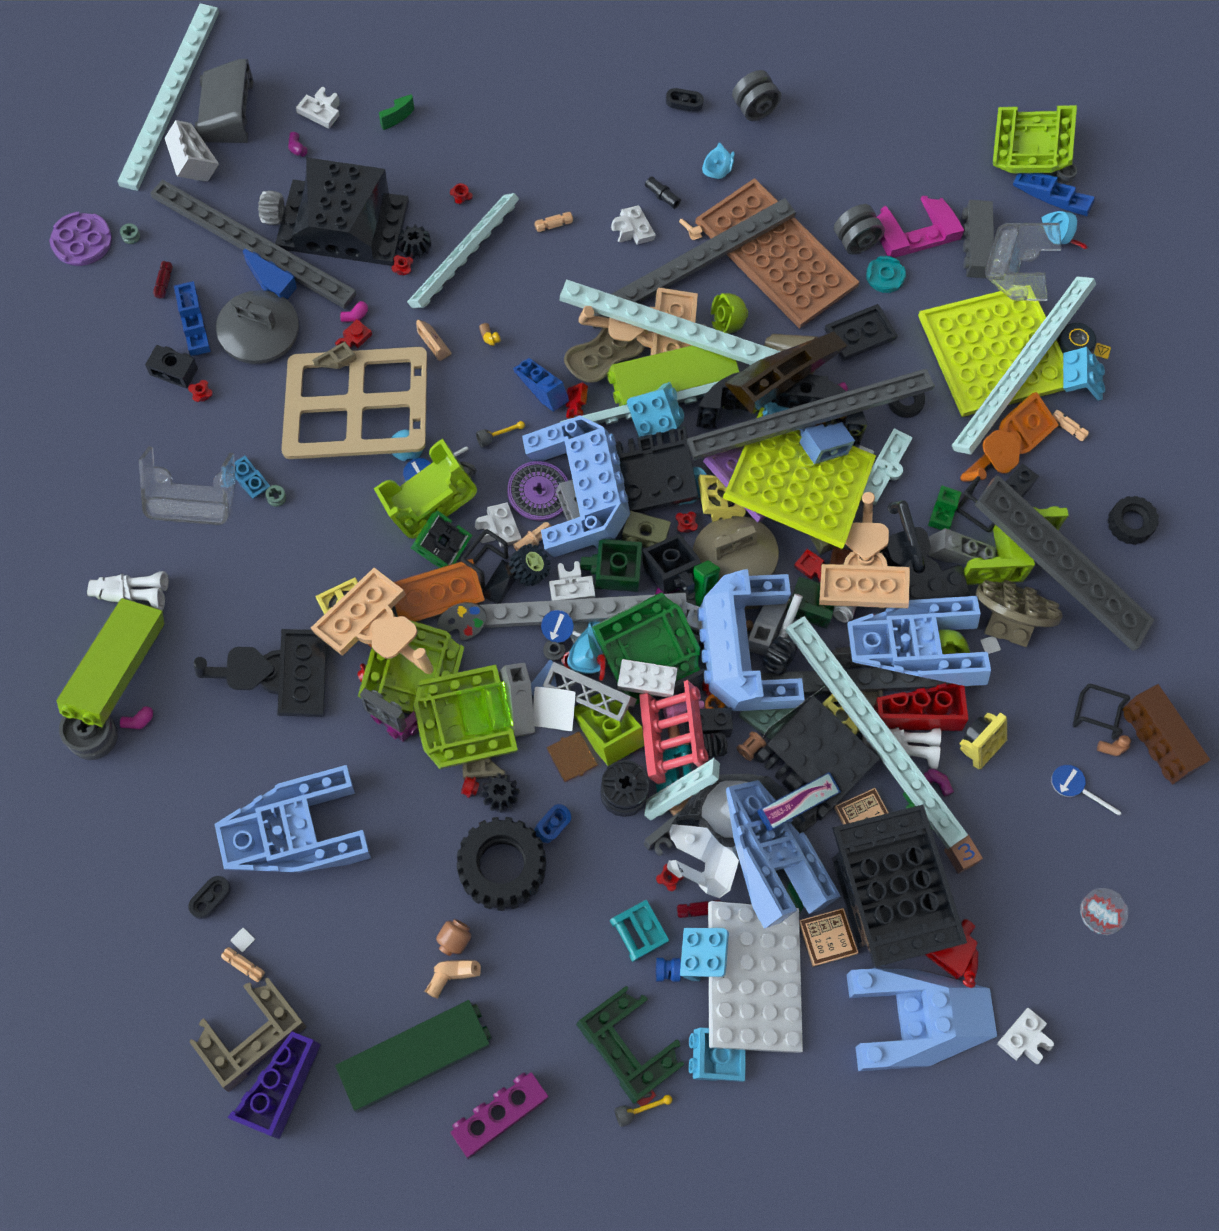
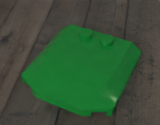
(649, 633)

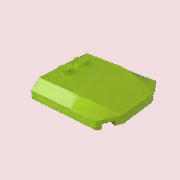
(1034, 139)
(399, 678)
(442, 724)

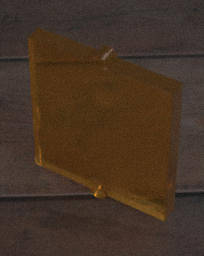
(571, 756)

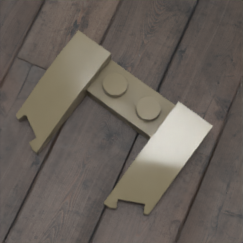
(232, 1066)

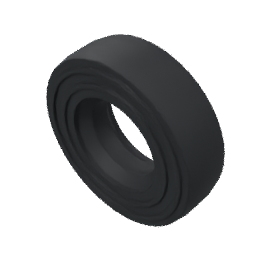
(911, 410)

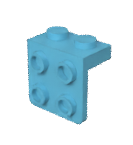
(1083, 370)
(656, 411)
(704, 953)

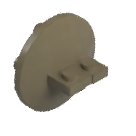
(737, 546)
(1016, 613)

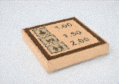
(861, 807)
(828, 937)

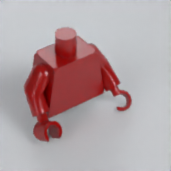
(961, 958)

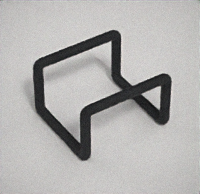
(968, 494)
(504, 555)
(1116, 731)

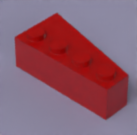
(925, 709)

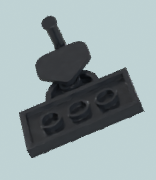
(911, 549)
(292, 672)

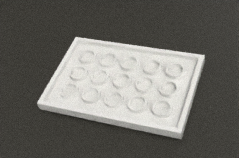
(761, 992)

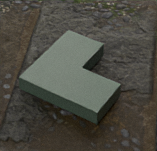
(763, 719)

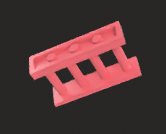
(653, 726)

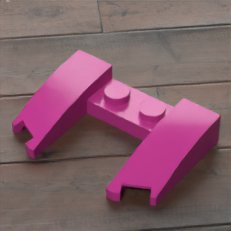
(944, 230)

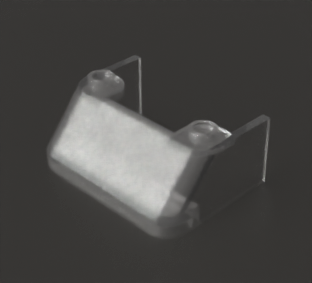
(1016, 244)
(185, 502)

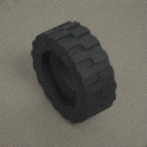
(1140, 506)

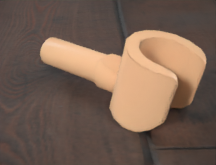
(694, 233)

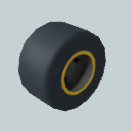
(1075, 337)

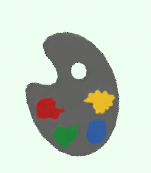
(468, 619)

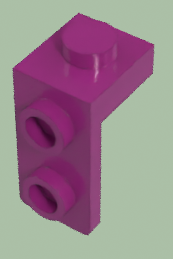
(411, 729)

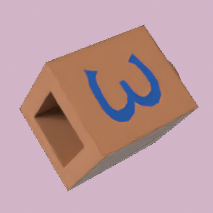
(963, 854)

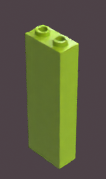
(682, 367)
(110, 662)

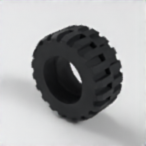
(495, 833)

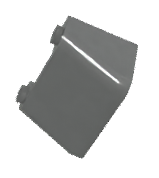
(224, 102)

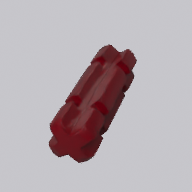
(162, 279)
(693, 909)

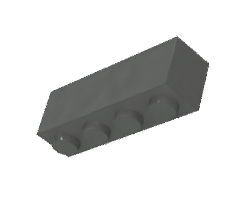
(978, 236)

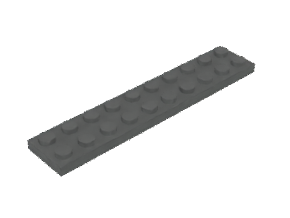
(1064, 562)

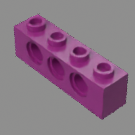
(473, 1143)

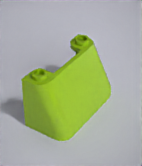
(438, 487)

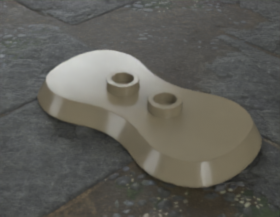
(593, 359)

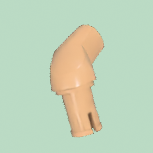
(451, 970)

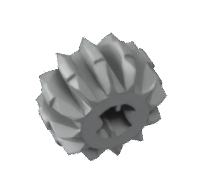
(271, 207)

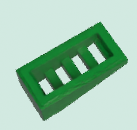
(705, 578)

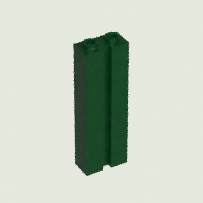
(413, 1055)

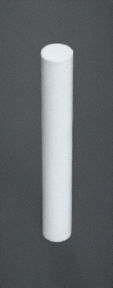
(790, 614)

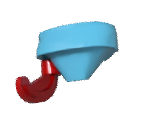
(1068, 226)
(586, 655)

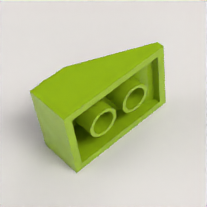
(607, 735)

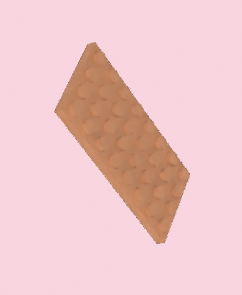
(784, 261)

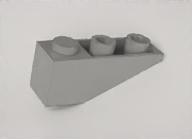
(957, 548)
(767, 627)
(519, 698)

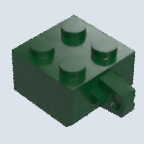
(615, 565)

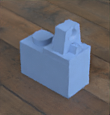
(826, 442)

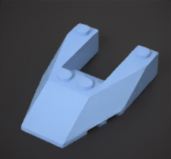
(910, 640)
(279, 830)
(766, 852)
(935, 1017)

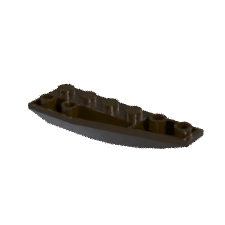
(782, 370)

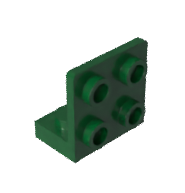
(810, 604)

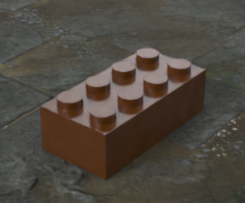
(1165, 734)

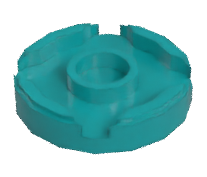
(885, 274)

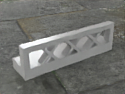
(595, 686)

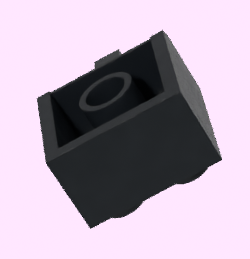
(671, 564)

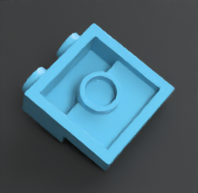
(714, 1063)

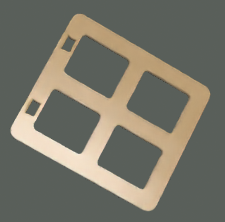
(355, 403)

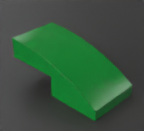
(402, 109)
(944, 508)

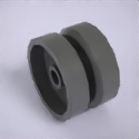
(756, 95)
(859, 229)
(87, 740)

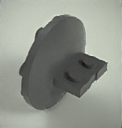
(257, 327)

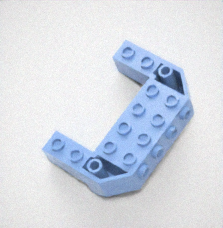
(595, 479)
(728, 648)

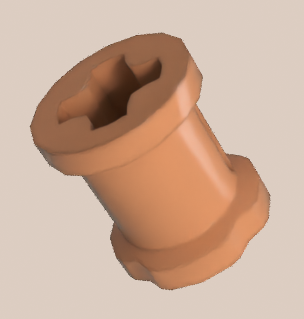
(751, 746)

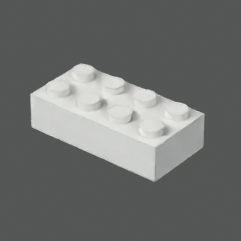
(647, 678)

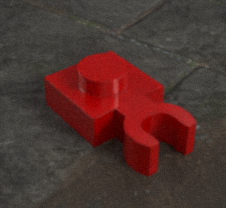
(355, 334)
(577, 397)
(810, 564)

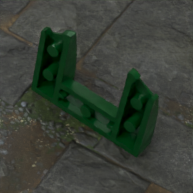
(599, 1030)

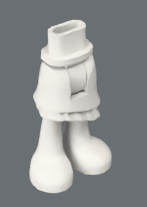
(120, 586)
(931, 738)

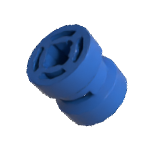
(668, 969)

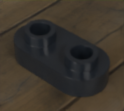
(684, 99)
(207, 896)

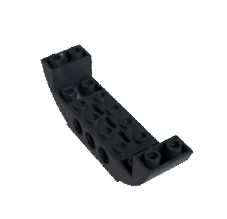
(803, 392)

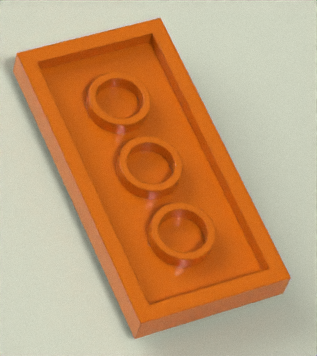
(438, 590)

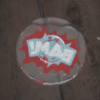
(1104, 911)

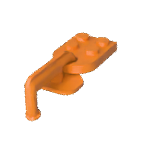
(1016, 435)

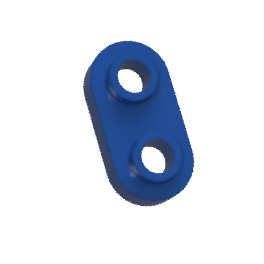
(552, 825)

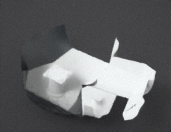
(706, 833)

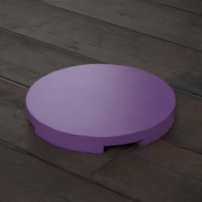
(80, 238)

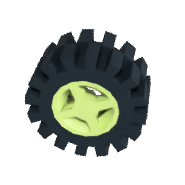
(529, 565)

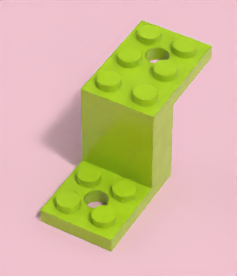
(1012, 561)

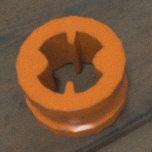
(712, 698)

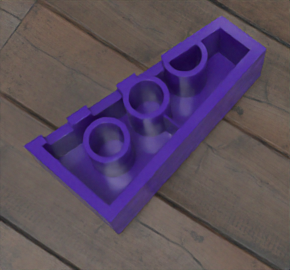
(278, 1087)

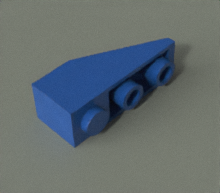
(270, 276)
(542, 384)

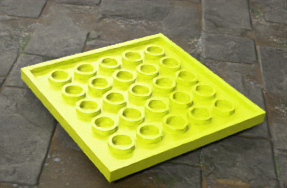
(981, 340)
(785, 485)

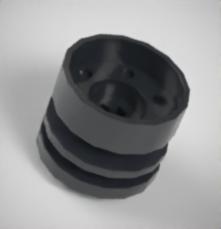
(629, 800)

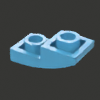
(249, 477)

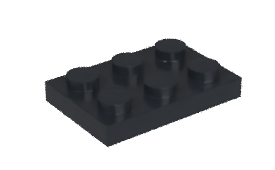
(863, 331)

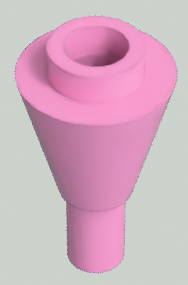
(678, 709)

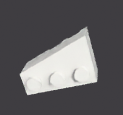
(189, 152)

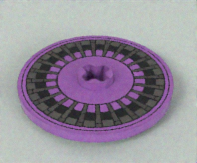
(523, 492)

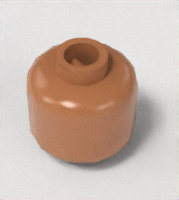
(453, 937)

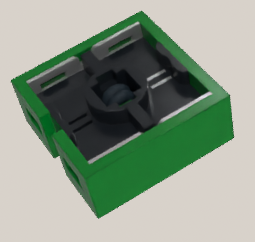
(441, 541)

